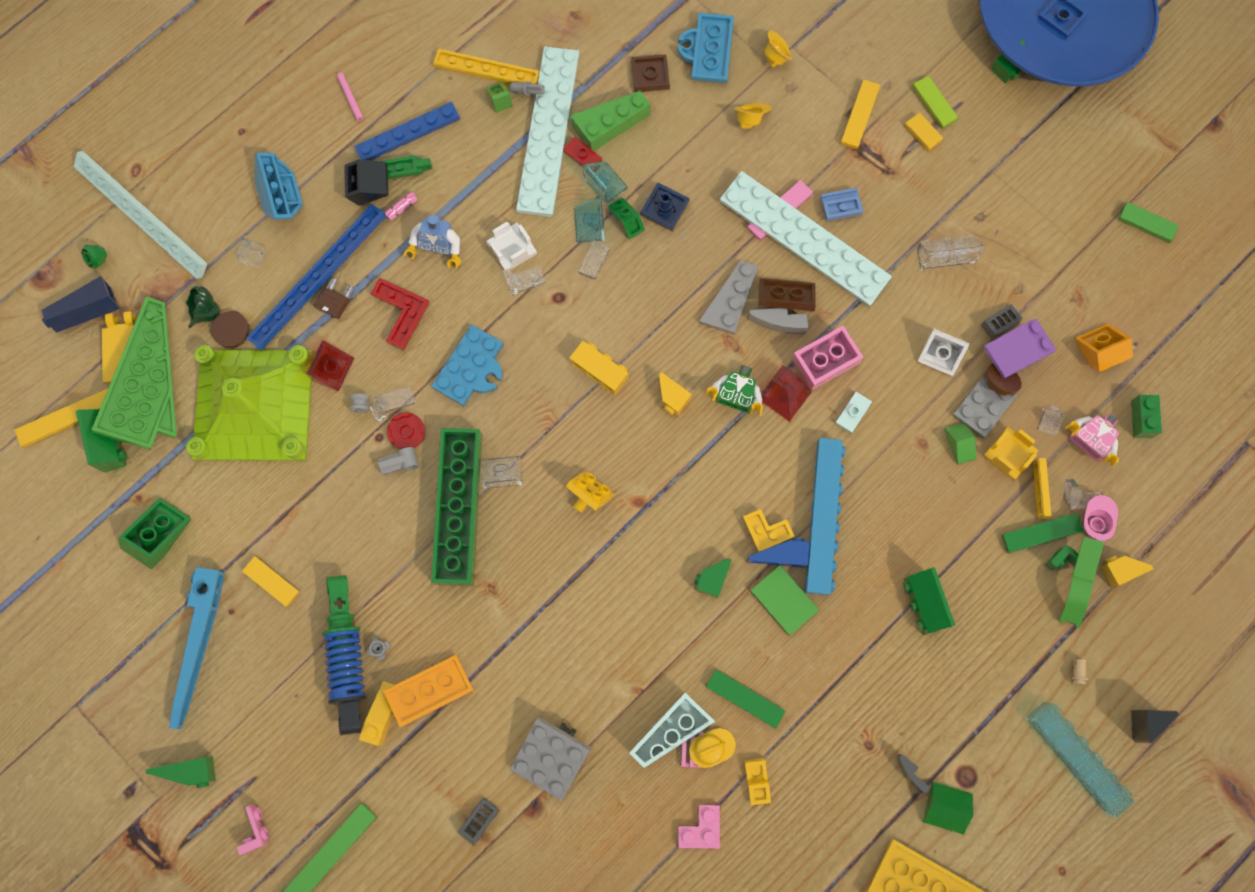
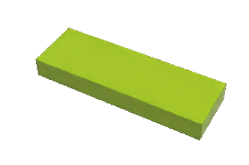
(935, 102)

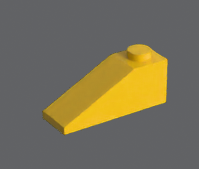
(378, 719)

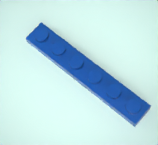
(407, 132)

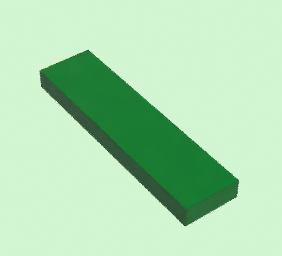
(1042, 533)
(745, 699)

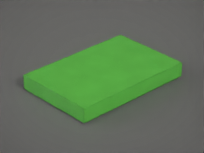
(784, 600)

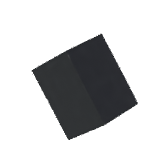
(1150, 724)

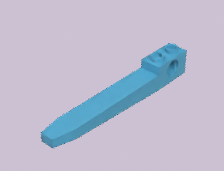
(204, 614)

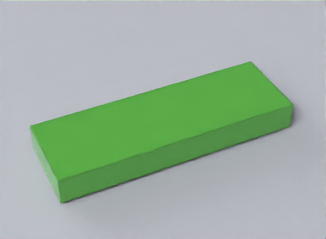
(1148, 222)

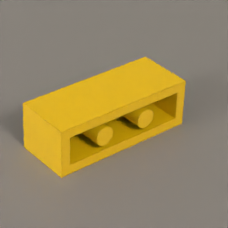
(599, 367)

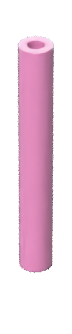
(353, 104)

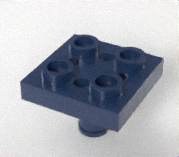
(665, 207)

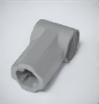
(403, 460)

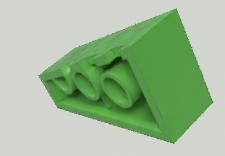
(608, 120)

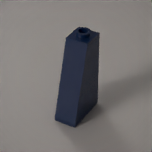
(81, 306)

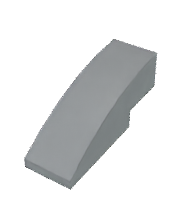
(779, 320)

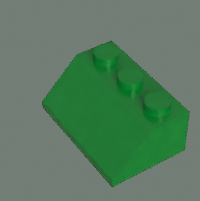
(101, 451)
(928, 601)

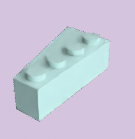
(673, 729)

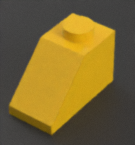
(673, 395)
(1123, 569)

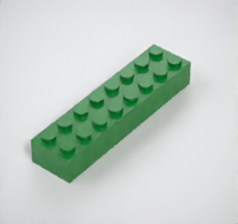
(457, 507)

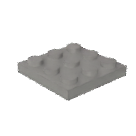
(550, 758)

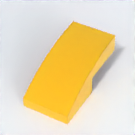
(757, 781)

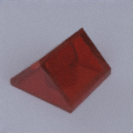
(329, 366)

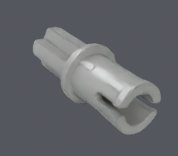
(527, 88)

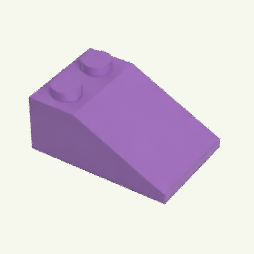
(1020, 348)

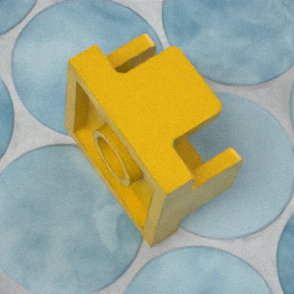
(1012, 452)

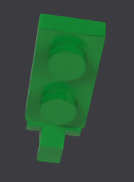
(407, 166)

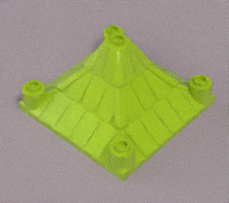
(252, 405)

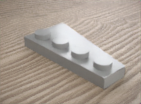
(729, 302)

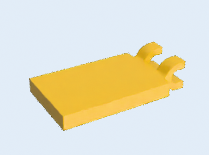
(114, 342)

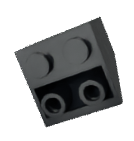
(366, 181)

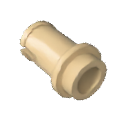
(1079, 672)

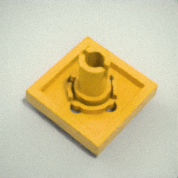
(589, 492)

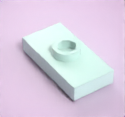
(853, 412)

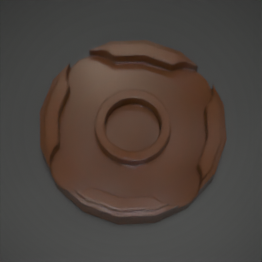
(230, 329)
(1009, 385)

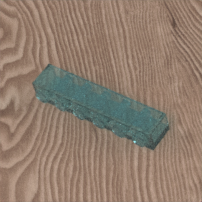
(1080, 759)

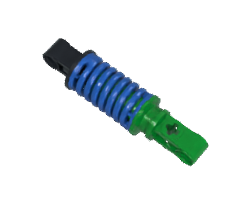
(342, 657)

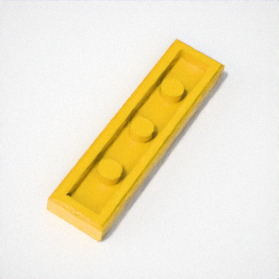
(860, 114)

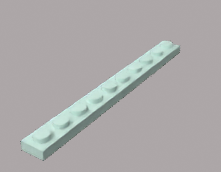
(140, 215)

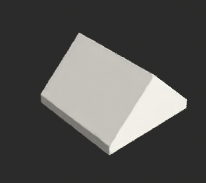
(943, 352)

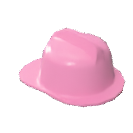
(1100, 518)

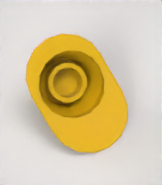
(777, 50)
(751, 114)
(712, 748)

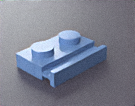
(841, 204)

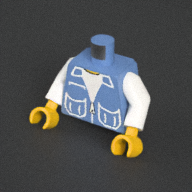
(436, 237)

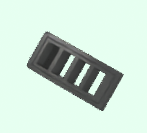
(990, 328)
(473, 840)

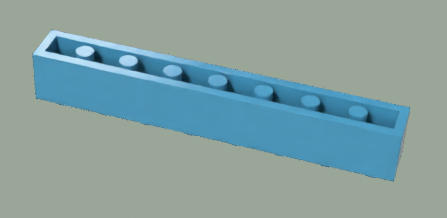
(824, 517)

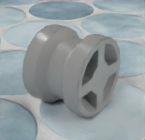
(359, 403)

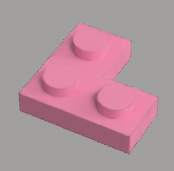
(706, 834)

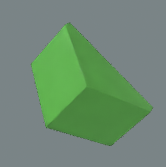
(499, 97)
(961, 443)

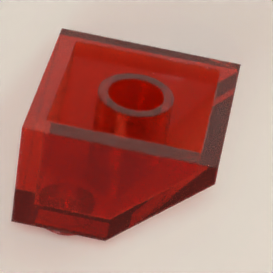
(785, 393)

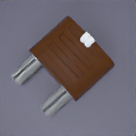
(333, 302)

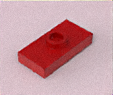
(581, 153)

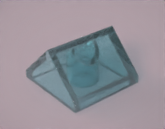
(603, 180)
(589, 221)

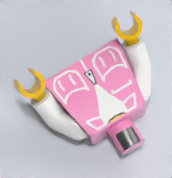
(1096, 437)

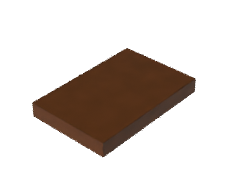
(787, 294)

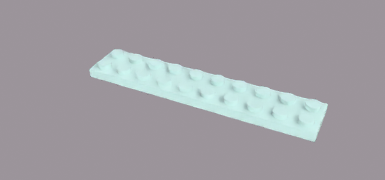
(548, 132)
(805, 239)

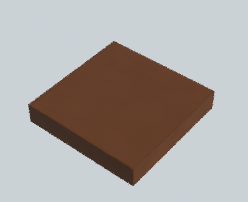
(650, 73)

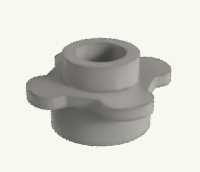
(372, 650)

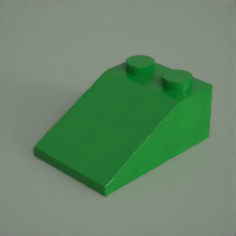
(153, 533)

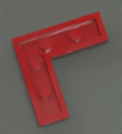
(412, 311)

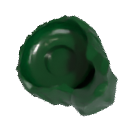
(201, 306)

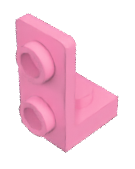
(261, 833)

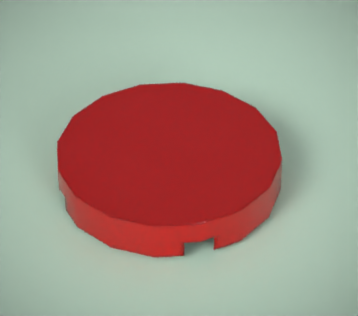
(406, 431)

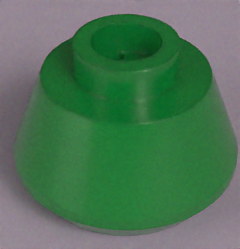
(94, 255)

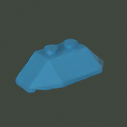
(276, 187)

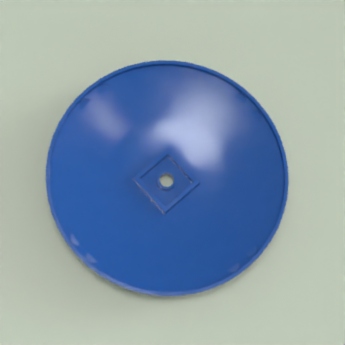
(1085, 49)

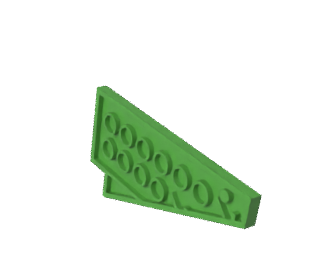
(141, 390)

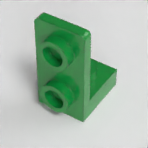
(627, 216)
(1060, 557)

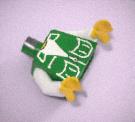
(737, 391)

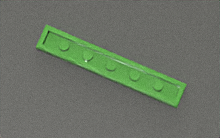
(332, 850)

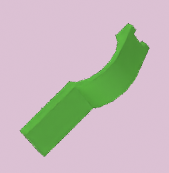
(1082, 581)

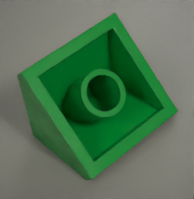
(949, 808)

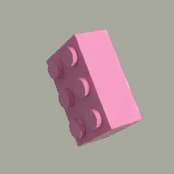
(827, 358)

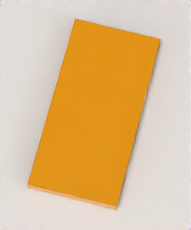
(427, 691)

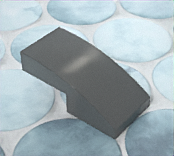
(909, 769)

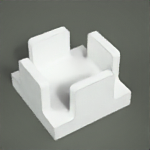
(511, 245)

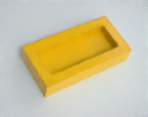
(923, 132)

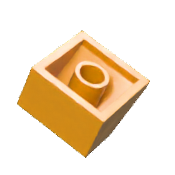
(1105, 347)

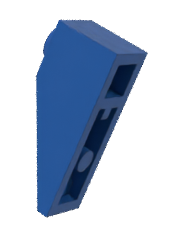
(789, 553)

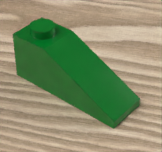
(190, 772)

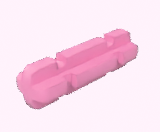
(401, 205)

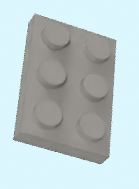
(982, 408)

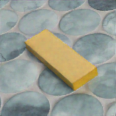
(1041, 488)
(271, 581)

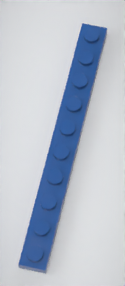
(316, 277)

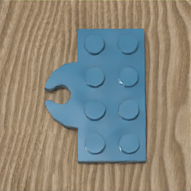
(708, 47)
(470, 367)

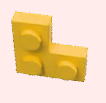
(764, 535)

